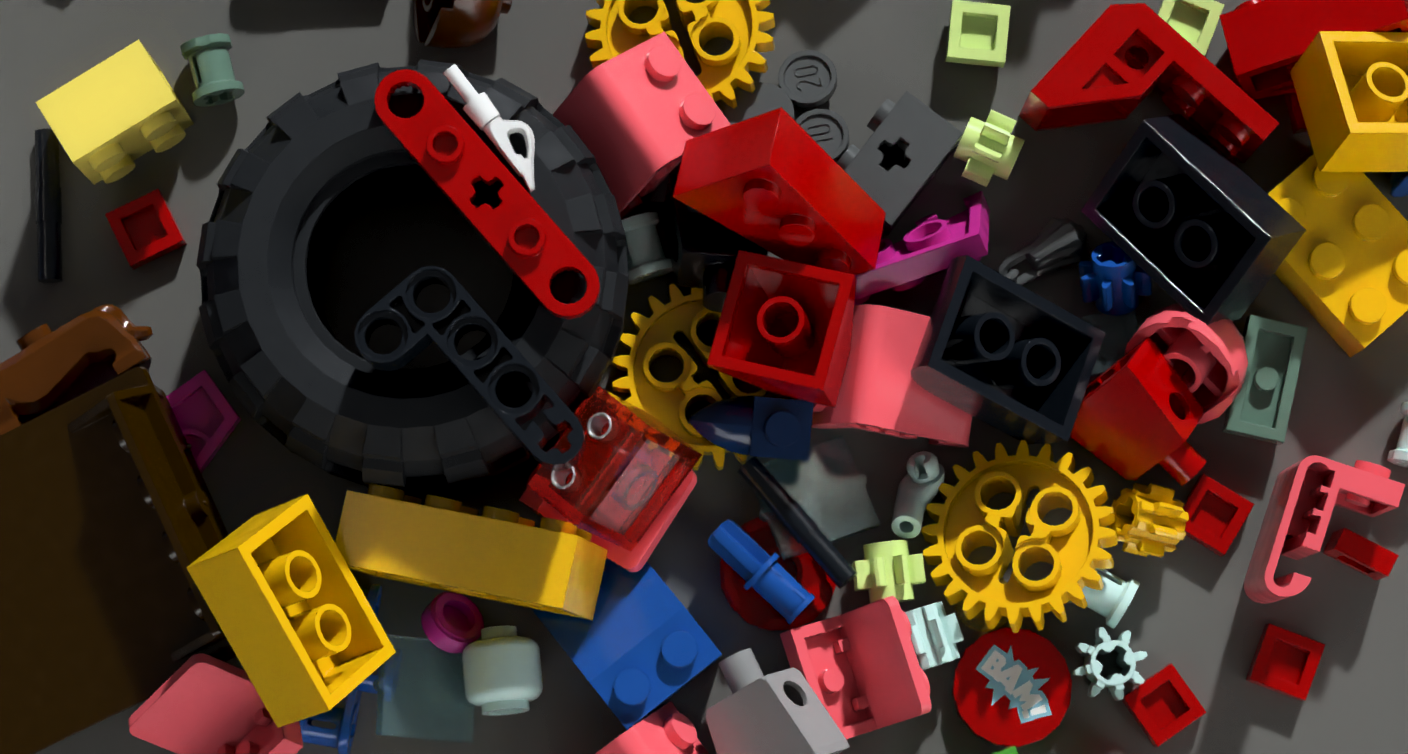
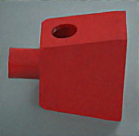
(1140, 417)

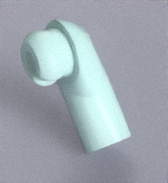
(915, 493)

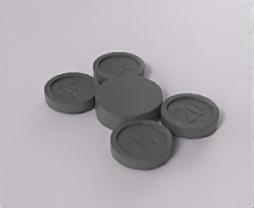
(804, 81)

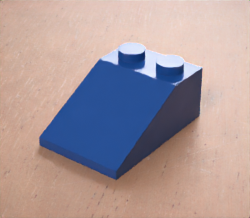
(637, 645)

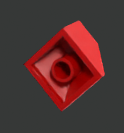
(786, 327)

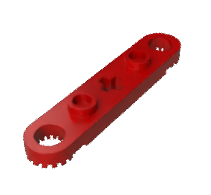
(456, 161)

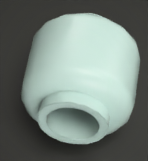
(502, 671)

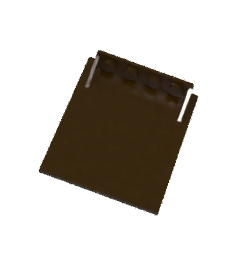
(95, 560)

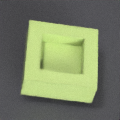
(1192, 20)
(978, 33)

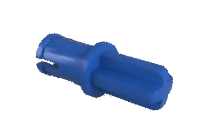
(760, 570)

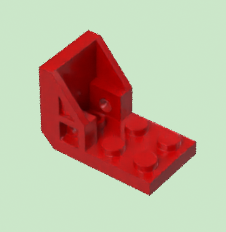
(1098, 86)

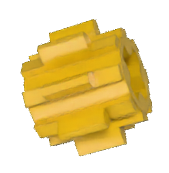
(1149, 520)

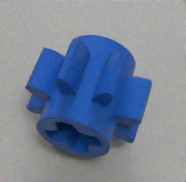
(1113, 280)

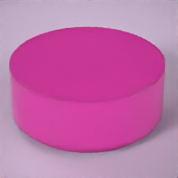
(452, 622)

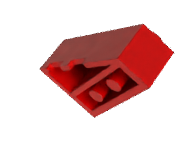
(1272, 35)
(781, 193)

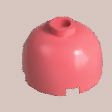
(1204, 356)

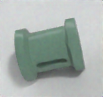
(212, 70)

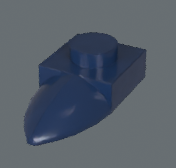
(758, 426)

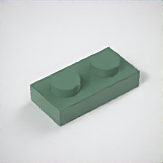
(1269, 386)

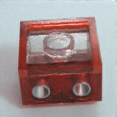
(625, 471)

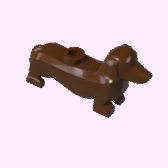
(58, 359)

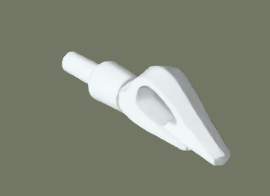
(488, 119)

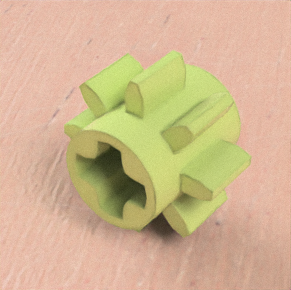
(989, 148)
(889, 571)

